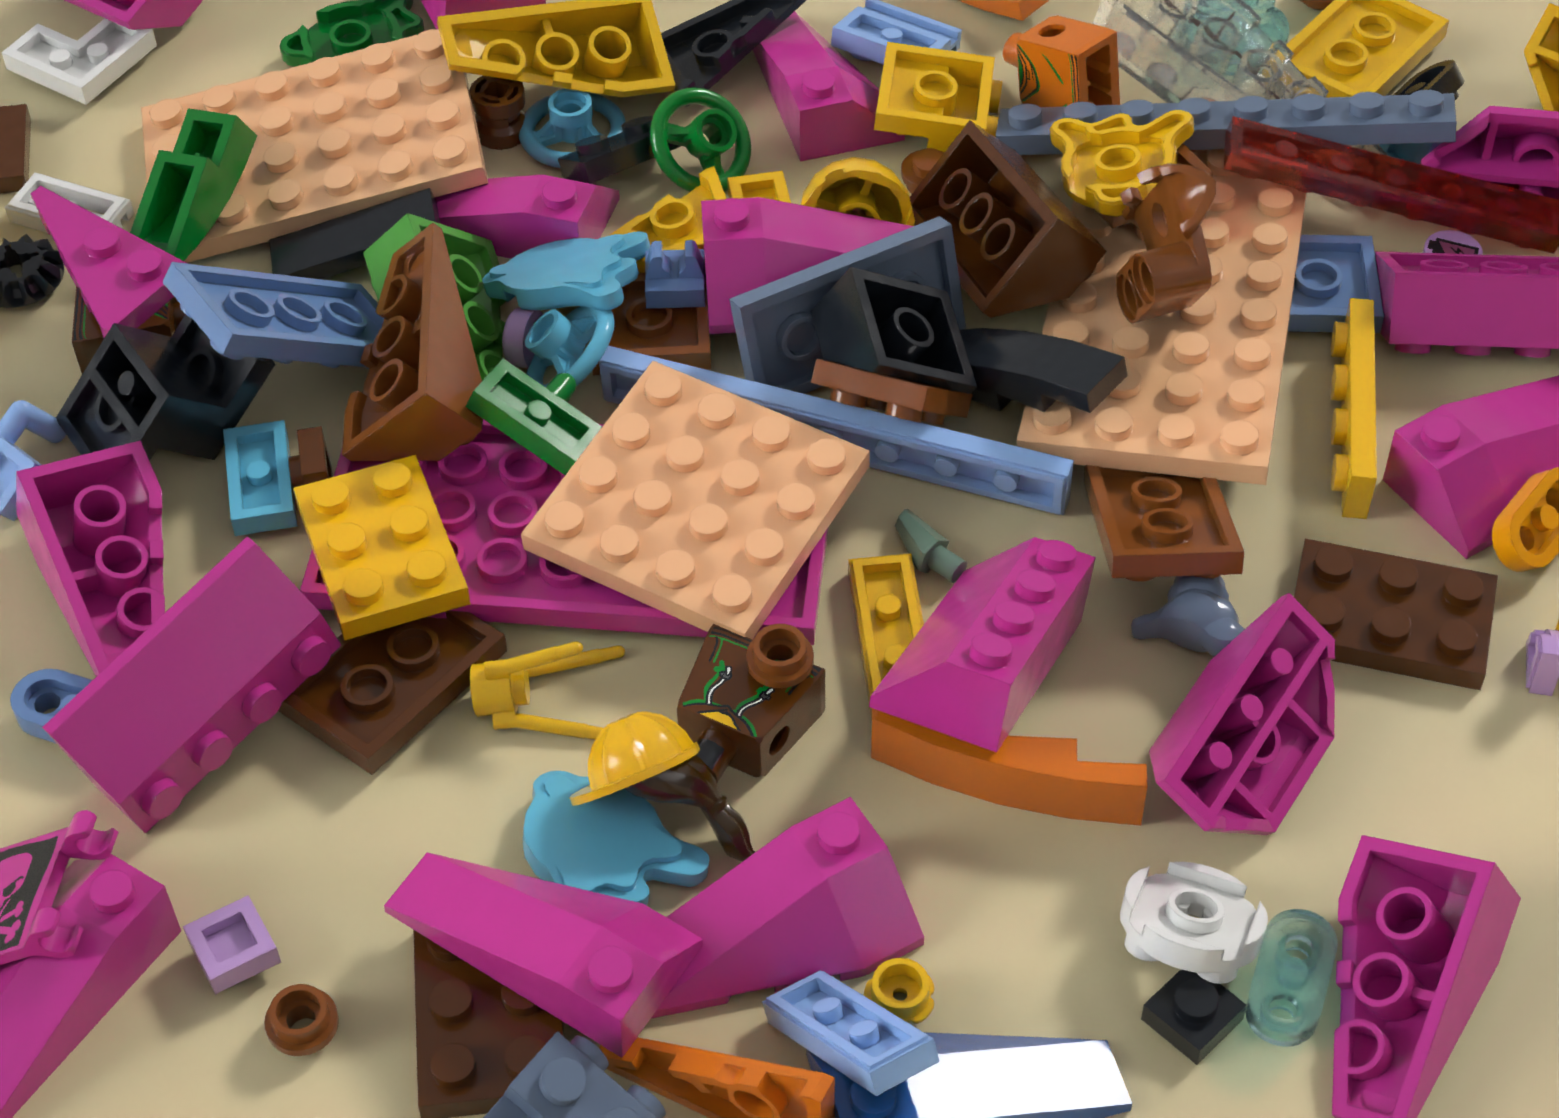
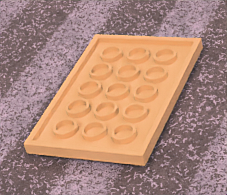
(335, 138)

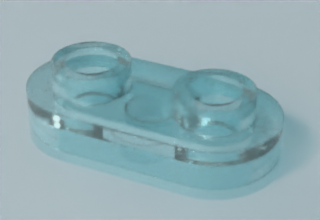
(1289, 981)

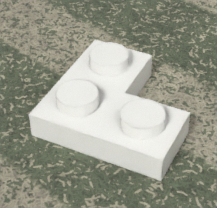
(82, 66)

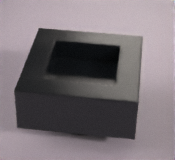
(1193, 1014)

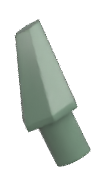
(928, 547)

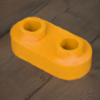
(1528, 527)

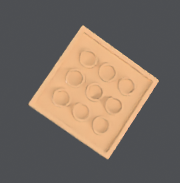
(697, 502)

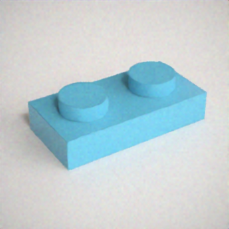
(259, 478)

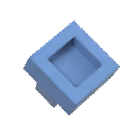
(674, 276)

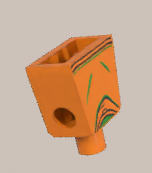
(1065, 63)

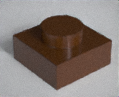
(313, 458)

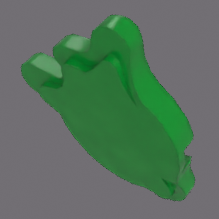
(350, 28)

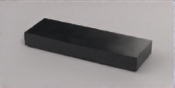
(340, 242)

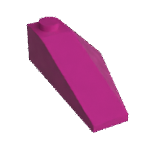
(795, 907)
(1413, 966)

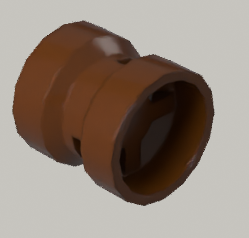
(496, 105)

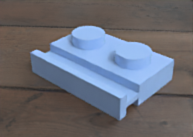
(868, 30)

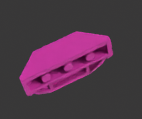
(1505, 148)
(1252, 725)

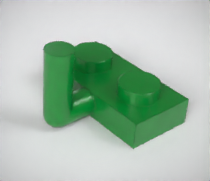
(535, 414)

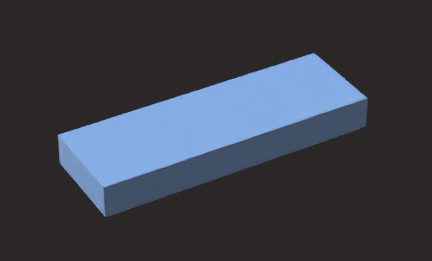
(850, 1032)

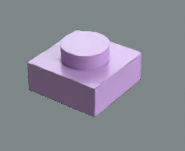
(232, 944)

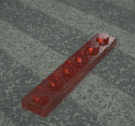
(1391, 185)

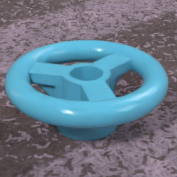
(568, 122)
(562, 339)

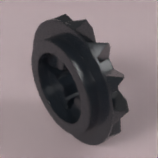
(40, 273)

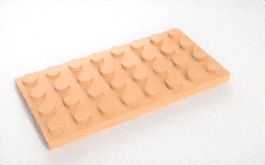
(1198, 377)

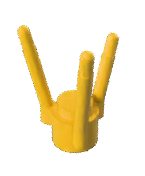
(504, 685)

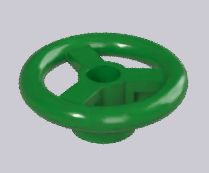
(720, 124)

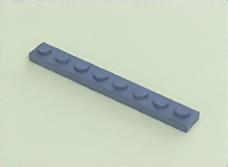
(1353, 120)

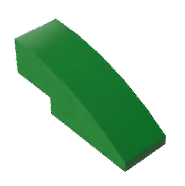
(193, 181)

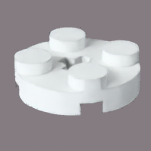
(1213, 945)

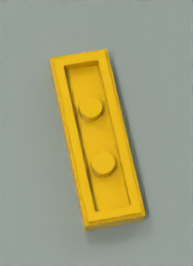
(885, 611)

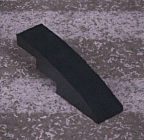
(1039, 369)

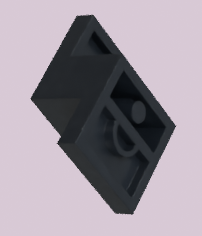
(160, 392)

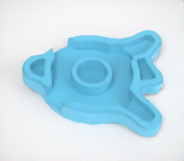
(570, 273)
(604, 843)

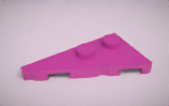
(111, 267)

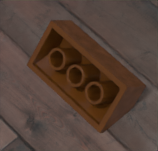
(1008, 227)

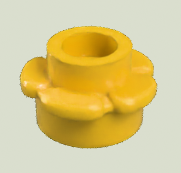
(904, 977)

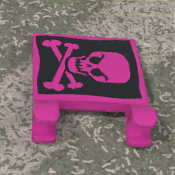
(30, 882)

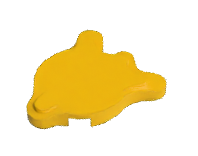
(1107, 155)

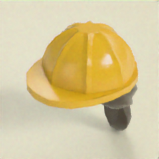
(660, 764)

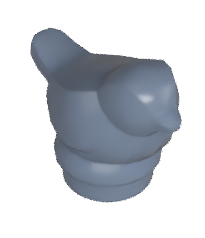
(1194, 616)

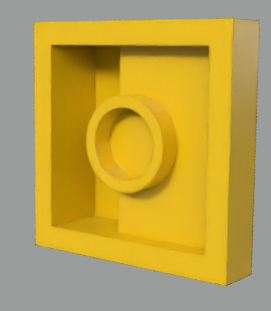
(936, 93)

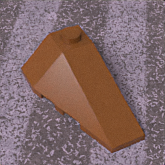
(417, 364)

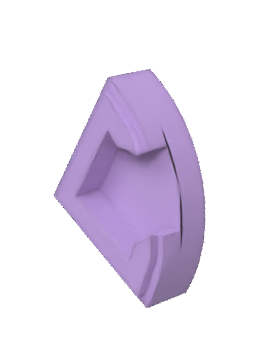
(1542, 661)

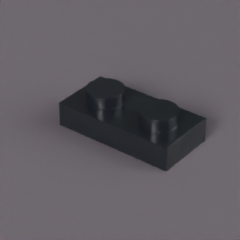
(604, 156)

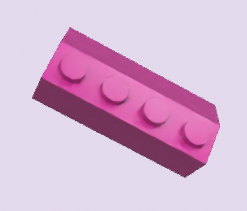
(1469, 302)
(990, 643)
(194, 685)

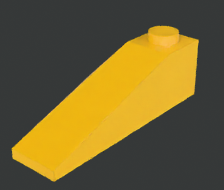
(566, 45)

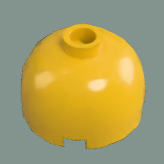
(860, 189)

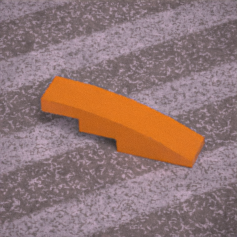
(1022, 774)

